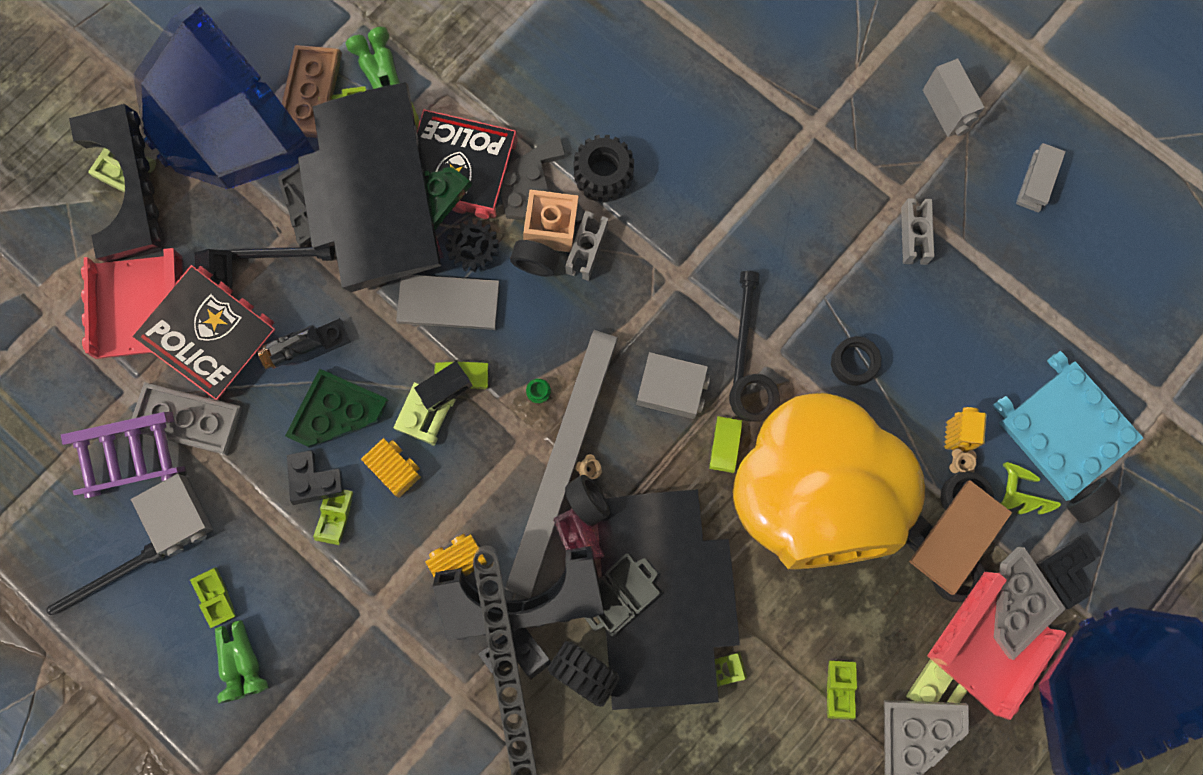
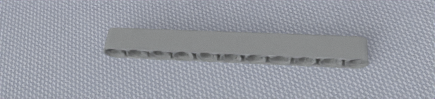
(561, 464)

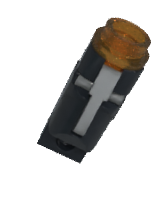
(304, 344)

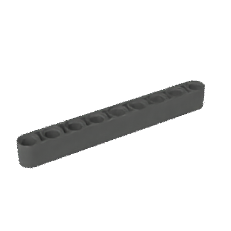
(498, 652)

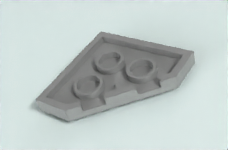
(1023, 604)
(920, 734)

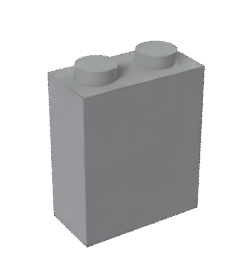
(953, 98)
(673, 386)
(172, 515)

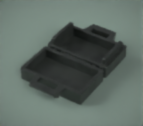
(628, 587)

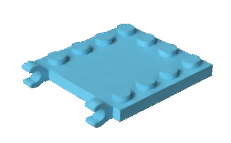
(1069, 428)

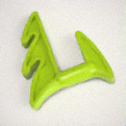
(1014, 499)

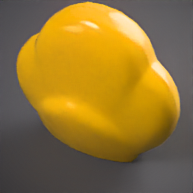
(828, 485)

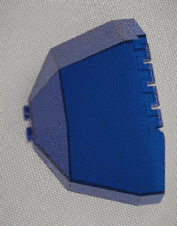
(209, 109)
(1123, 691)

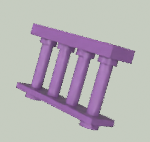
(106, 435)

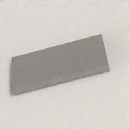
(448, 302)
(197, 419)

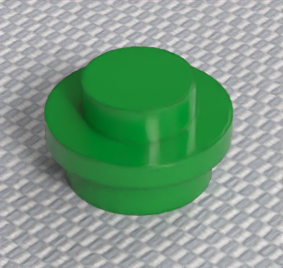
(538, 391)

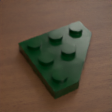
(445, 191)
(334, 410)

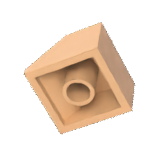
(551, 219)

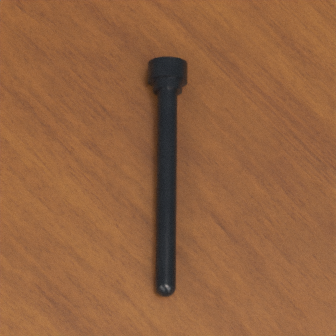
(325, 254)
(749, 280)
(147, 555)

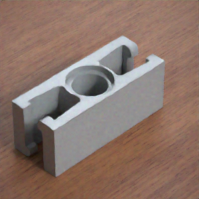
(1040, 177)
(922, 223)
(584, 236)

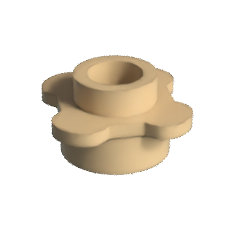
(970, 461)
(594, 467)

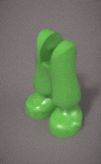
(377, 66)
(234, 660)

